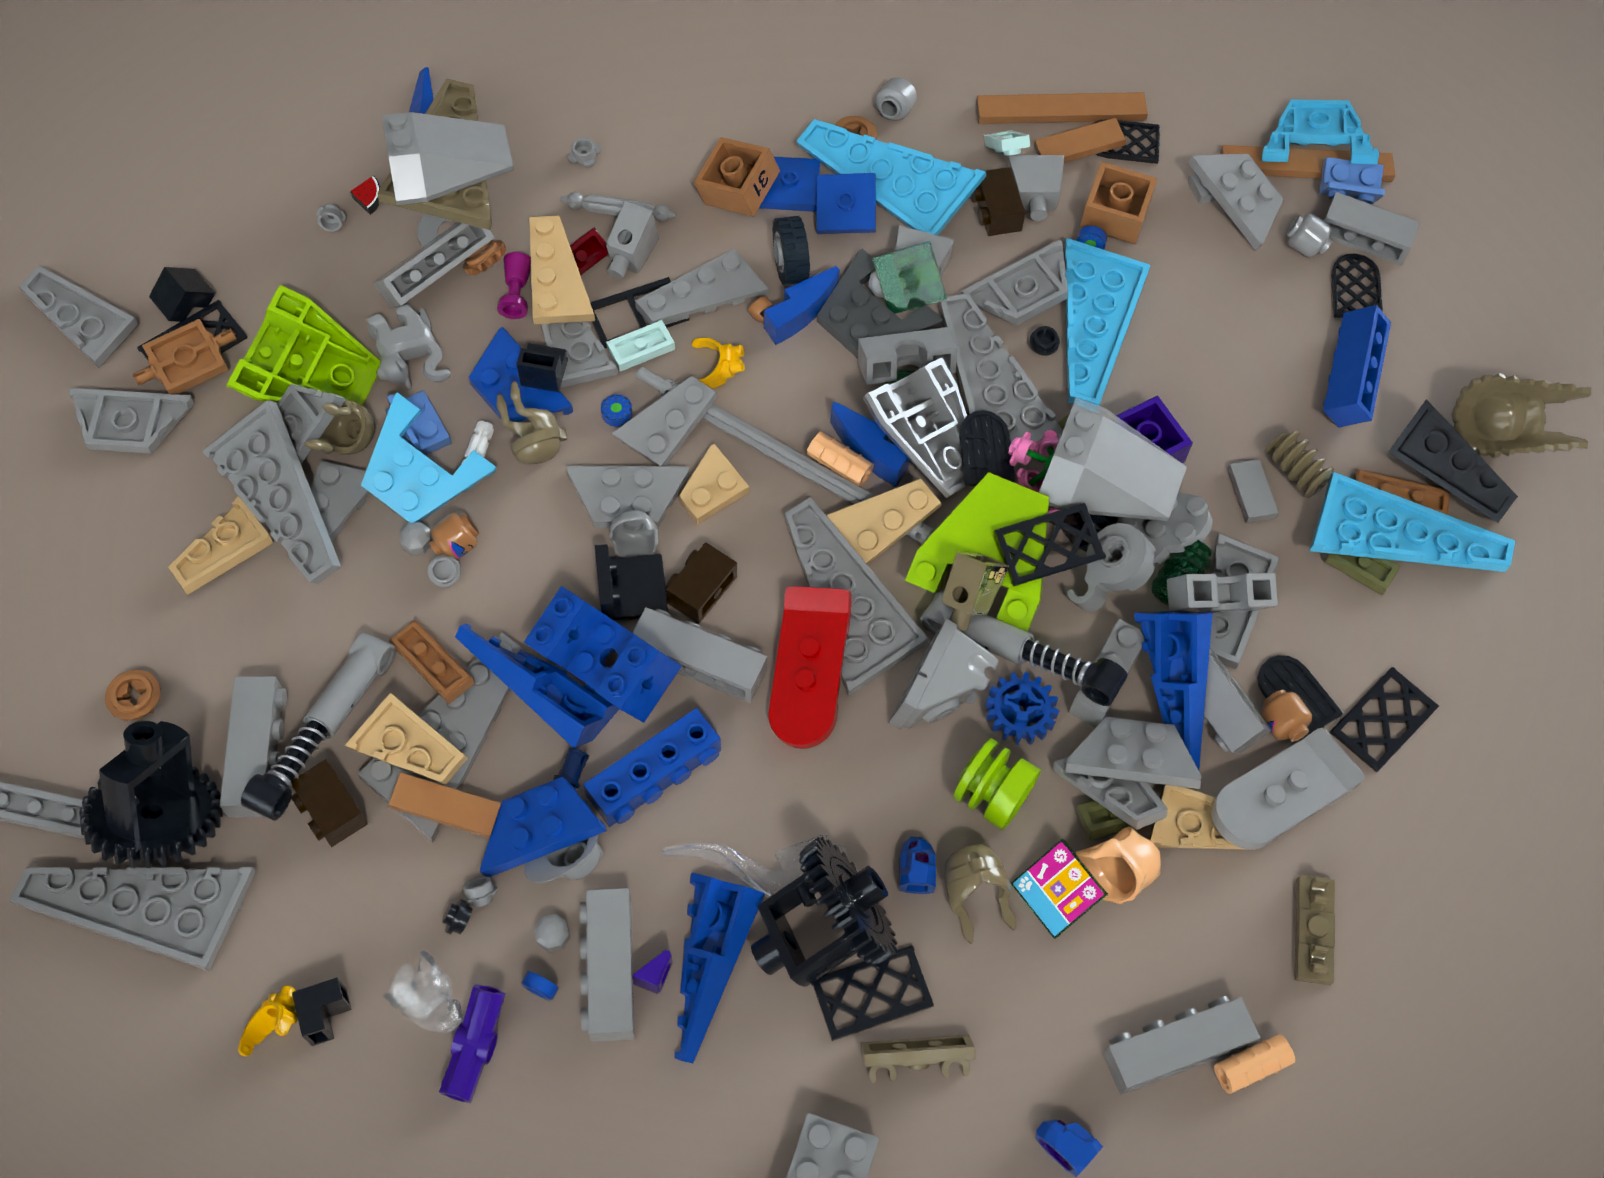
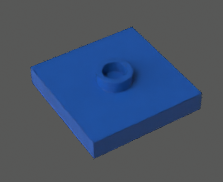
(794, 186)
(846, 203)

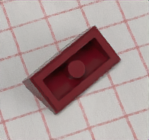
(589, 250)

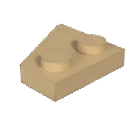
(712, 486)

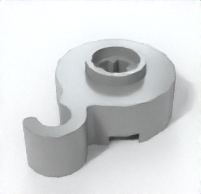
(1114, 575)

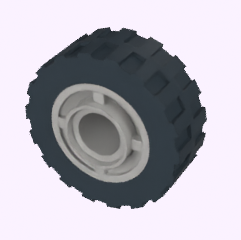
(791, 250)

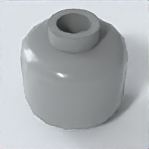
(896, 99)
(1309, 235)

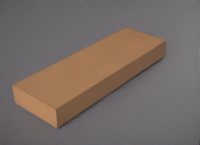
(1083, 141)
(1425, 495)
(432, 662)
(444, 805)

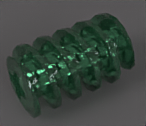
(1191, 561)

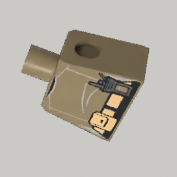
(972, 586)

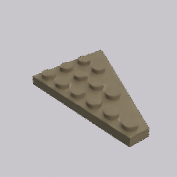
(467, 204)

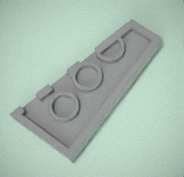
(81, 316)

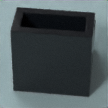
(179, 291)
(542, 367)
(316, 1005)

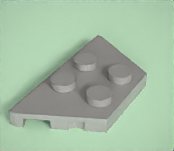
(1241, 192)
(1024, 286)
(304, 415)
(127, 419)
(617, 489)
(1135, 753)

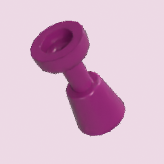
(517, 270)

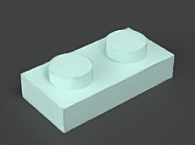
(1007, 141)
(640, 345)

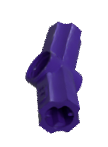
(473, 1043)

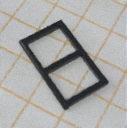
(629, 296)

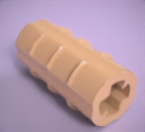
(840, 459)
(1254, 1064)

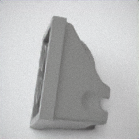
(944, 678)

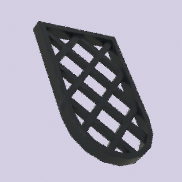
(1132, 156)
(1335, 280)

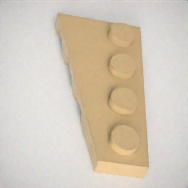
(555, 278)

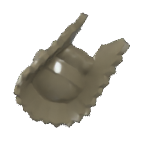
(1509, 416)

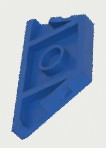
(497, 372)
(538, 825)

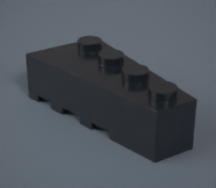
(1447, 459)

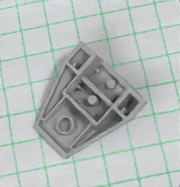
(442, 154)
(924, 422)
(1111, 468)

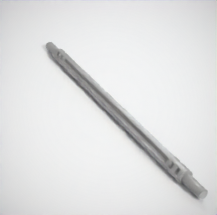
(780, 452)

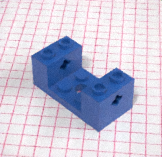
(583, 637)

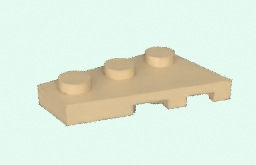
(885, 518)
(222, 548)
(406, 741)
(1187, 821)

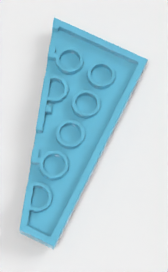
(908, 182)
(1098, 313)
(1384, 526)

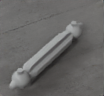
(613, 205)

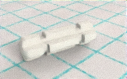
(478, 441)

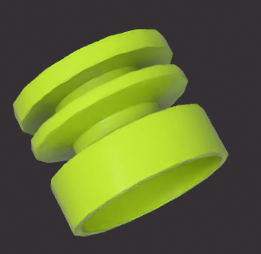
(996, 783)

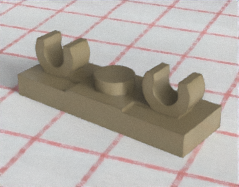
(1315, 930)
(917, 1054)

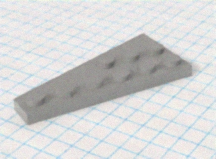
(879, 626)
(461, 723)

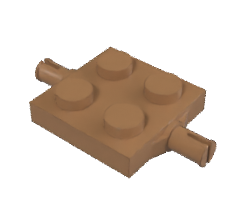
(185, 357)

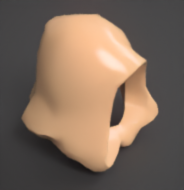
(1123, 864)

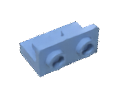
(1352, 180)
(427, 431)

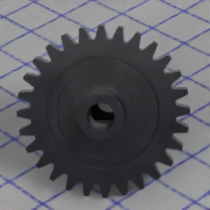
(148, 809)
(849, 897)

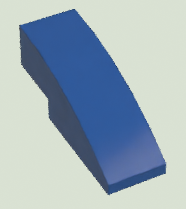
(800, 305)
(869, 440)

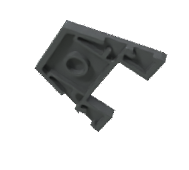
(856, 313)

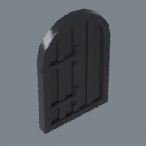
(985, 447)
(1292, 676)

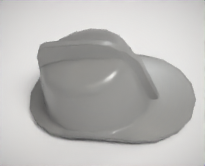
(570, 862)

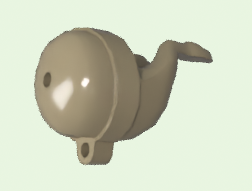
(347, 432)
(538, 438)
(964, 874)

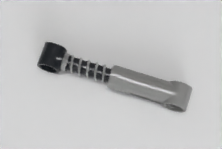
(367, 659)
(1099, 679)

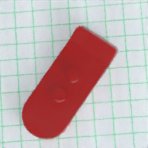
(809, 664)

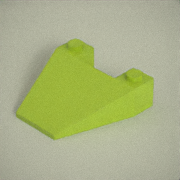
(971, 529)

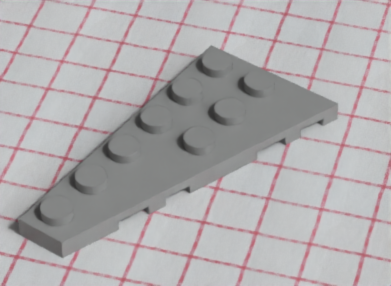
(989, 375)
(272, 484)
(153, 908)

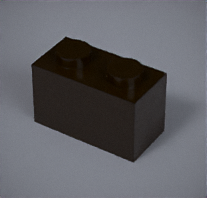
(999, 203)
(701, 582)
(328, 803)

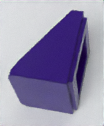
(654, 973)

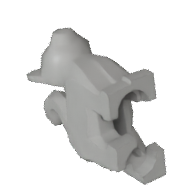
(406, 343)

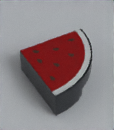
(367, 194)

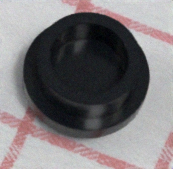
(1044, 341)
(457, 917)

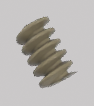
(1299, 462)

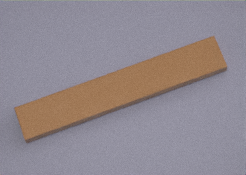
(1061, 107)
(1305, 162)

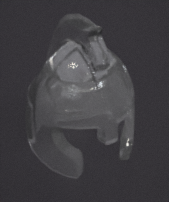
(425, 996)

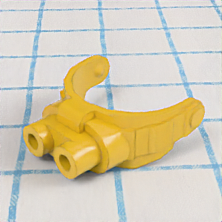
(728, 363)
(275, 1013)

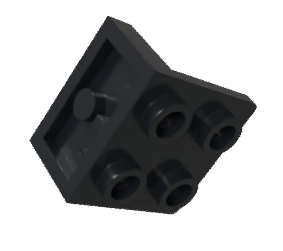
(629, 584)

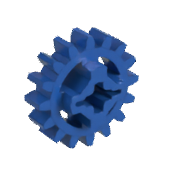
(1007, 709)

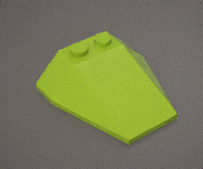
(303, 349)

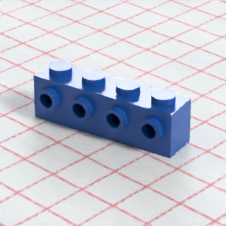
(1357, 366)
(653, 768)

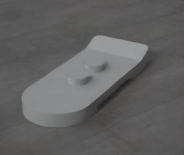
(1284, 791)

